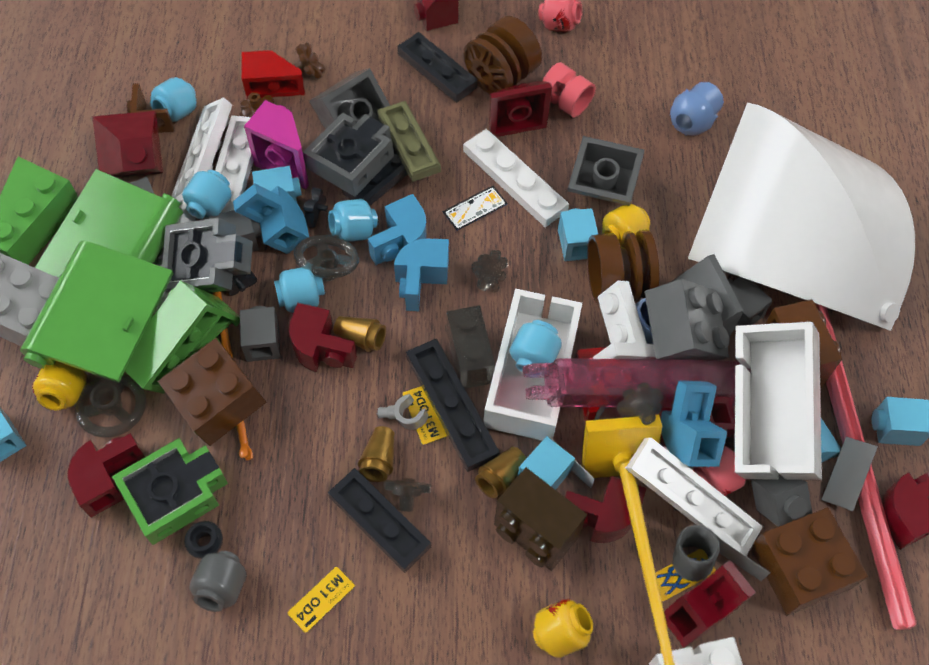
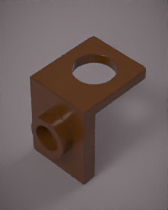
(138, 104)

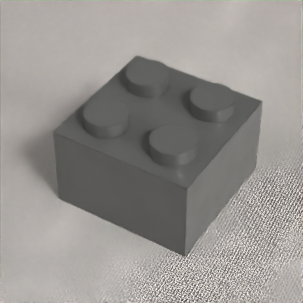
(687, 322)

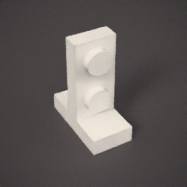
(623, 325)

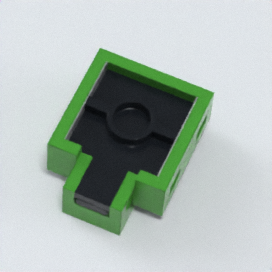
(170, 488)

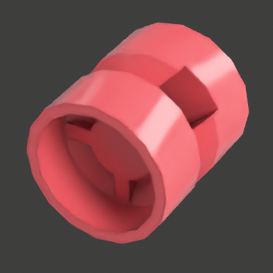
(569, 90)

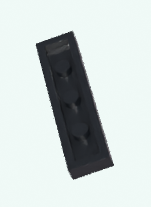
(452, 405)

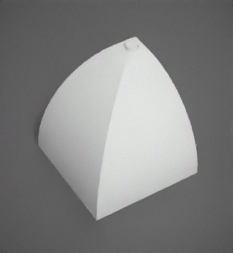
(809, 220)

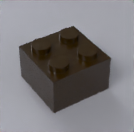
(538, 519)

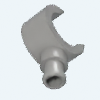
(396, 412)

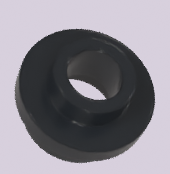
(196, 532)

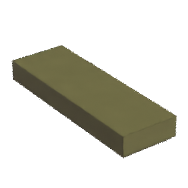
(409, 141)

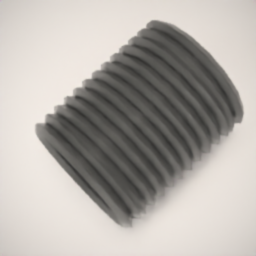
(699, 537)

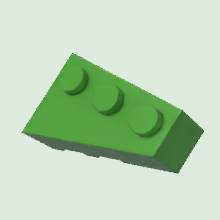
(32, 209)
(176, 332)

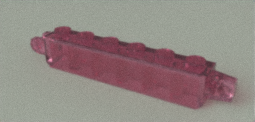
(602, 381)

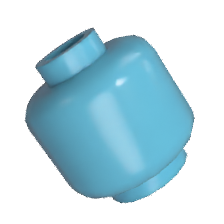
(175, 96)
(206, 194)
(352, 220)
(298, 286)
(535, 344)

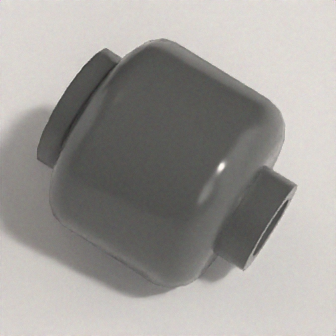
(218, 581)

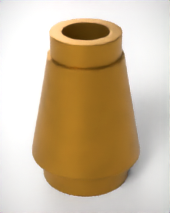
(363, 331)
(378, 455)
(500, 472)

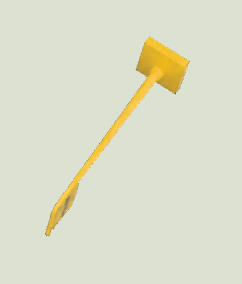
(606, 453)

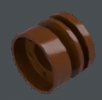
(503, 54)
(632, 262)

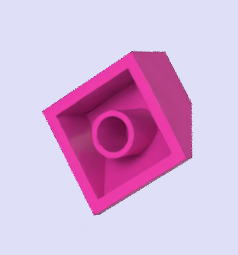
(276, 141)

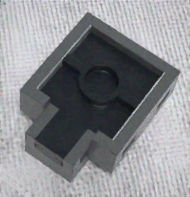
(350, 152)
(206, 254)

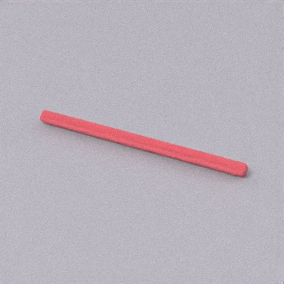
(870, 502)

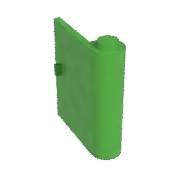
(115, 218)
(96, 312)

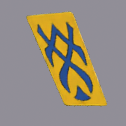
(672, 583)

